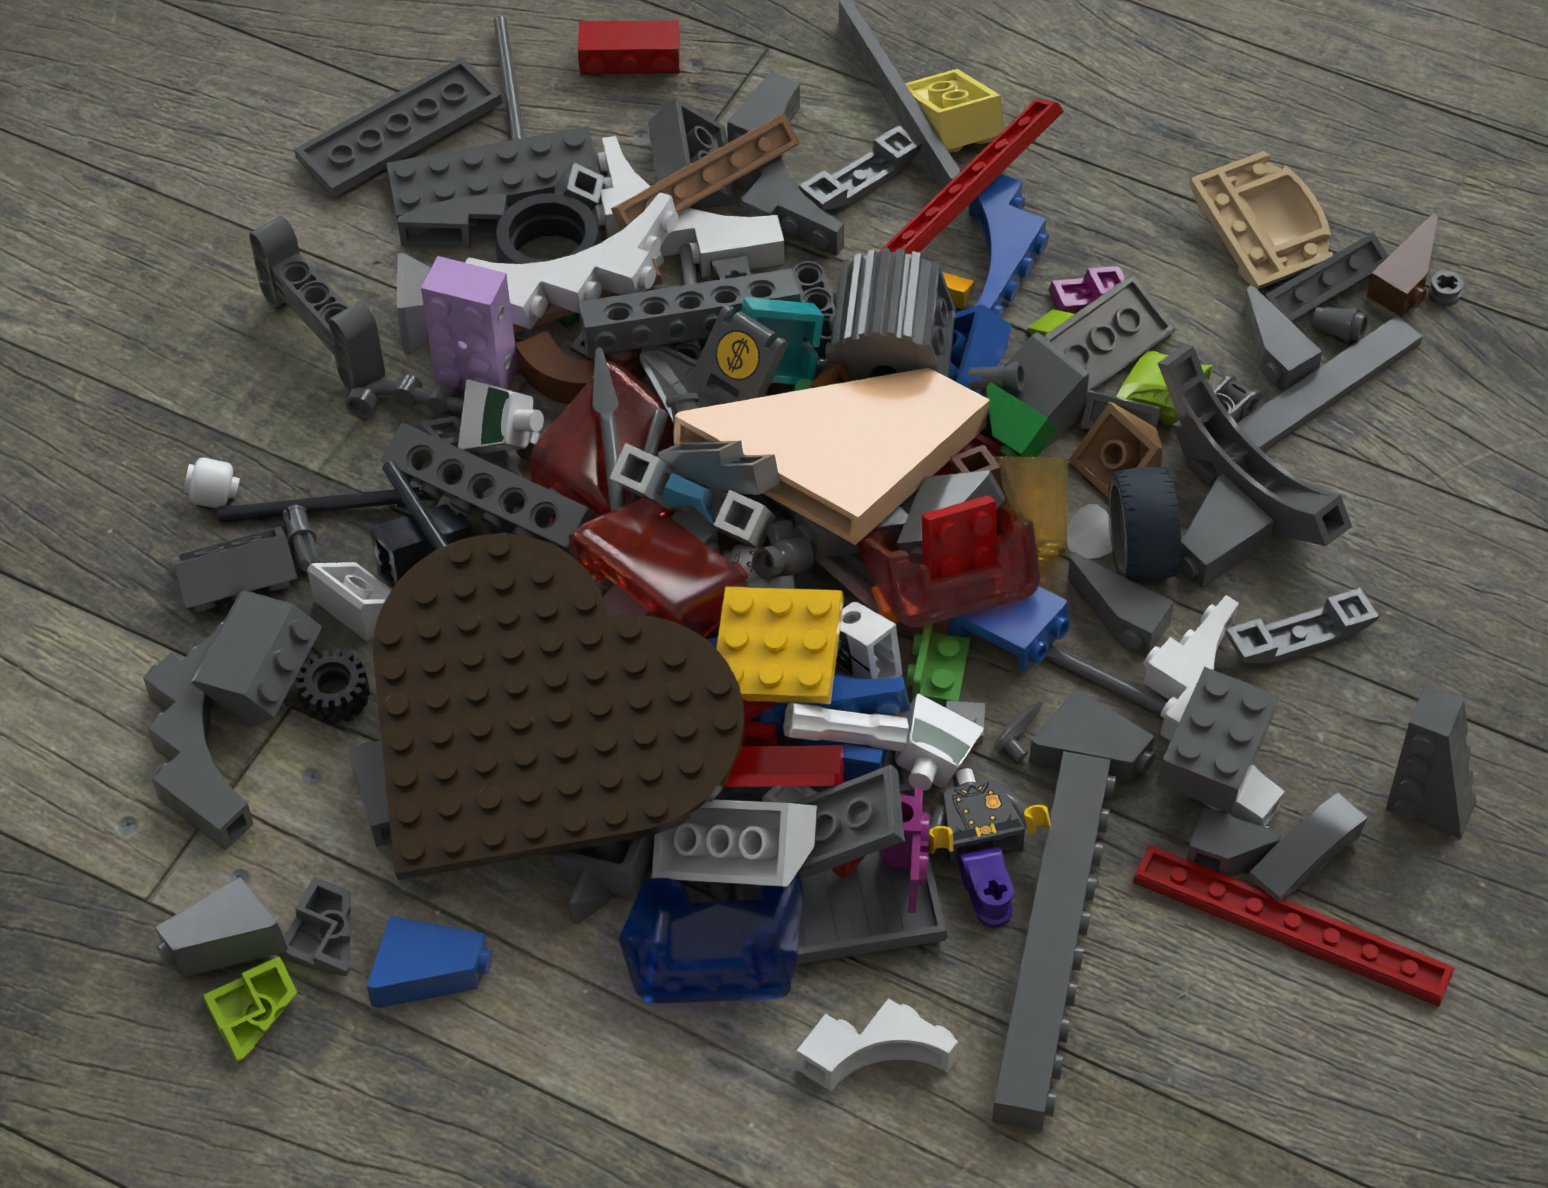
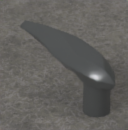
(1016, 728)

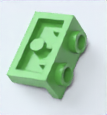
(939, 666)

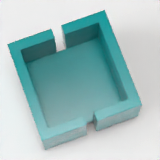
(793, 323)

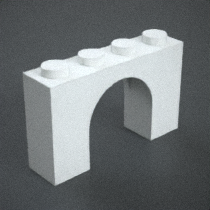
(734, 514)

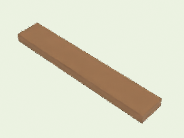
(714, 169)

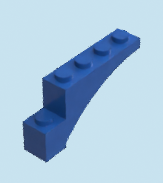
(1011, 239)
(853, 695)

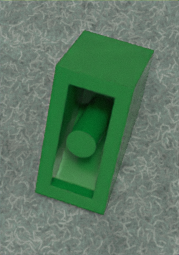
(1016, 425)

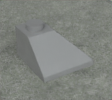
(410, 306)

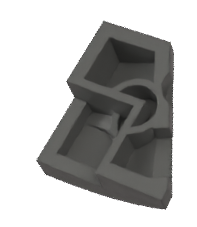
(321, 929)

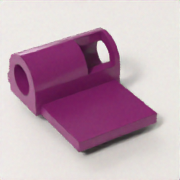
(912, 852)

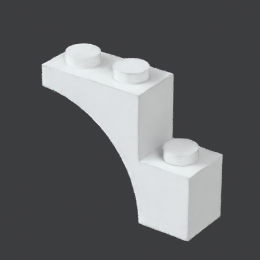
(894, 1033)

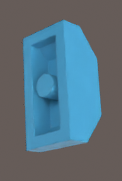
(688, 494)

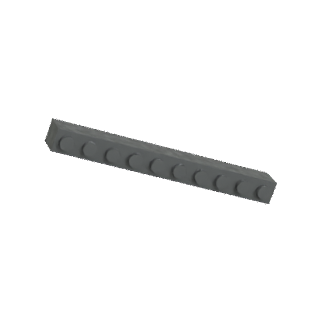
(1051, 943)

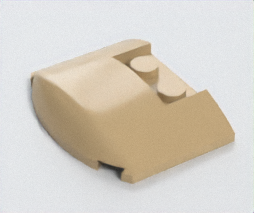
(1264, 218)

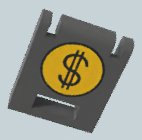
(738, 355)

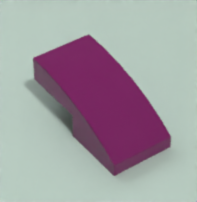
(1075, 294)

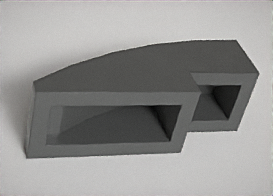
(453, 221)
(723, 466)
(1308, 847)

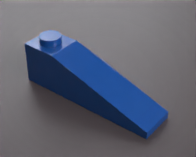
(977, 341)

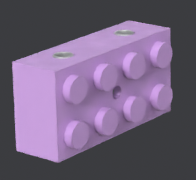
(469, 324)

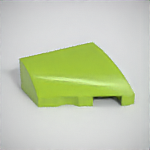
(250, 1005)

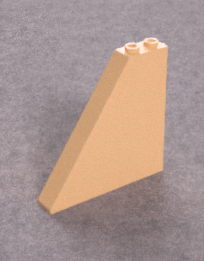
(849, 446)

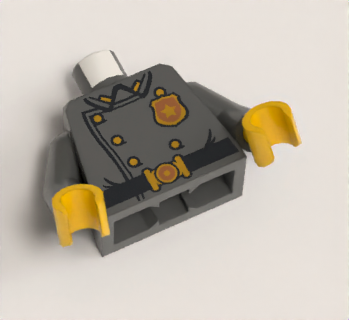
(981, 818)

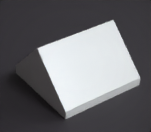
(349, 594)

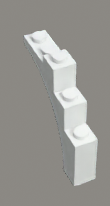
(707, 233)
(617, 265)
(1174, 674)

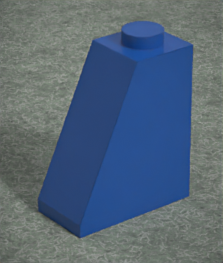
(426, 962)

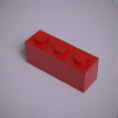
(629, 47)

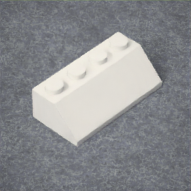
(737, 843)

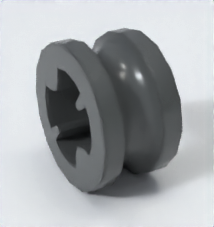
(1446, 279)

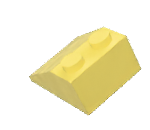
(959, 108)

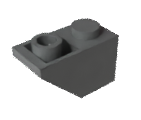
(1230, 843)

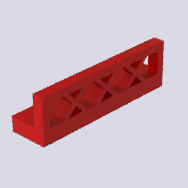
(788, 766)

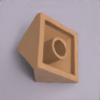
(1116, 444)

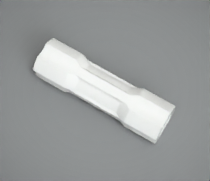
(820, 723)

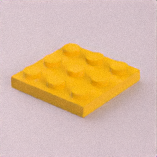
(781, 642)

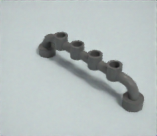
(409, 390)

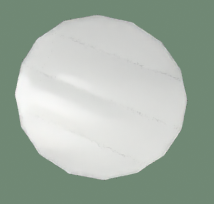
(1089, 532)

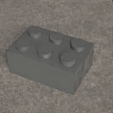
(1217, 740)

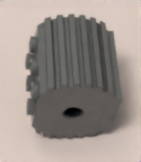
(891, 316)

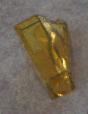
(1039, 492)

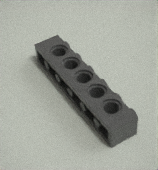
(674, 312)
(414, 447)

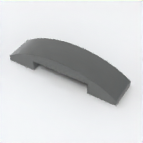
(865, 175)
(1304, 633)

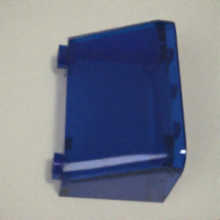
(712, 948)

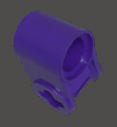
(988, 885)

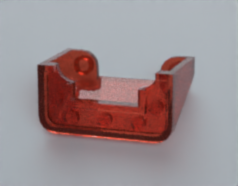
(572, 447)
(658, 564)
(923, 601)

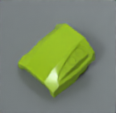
(1147, 386)

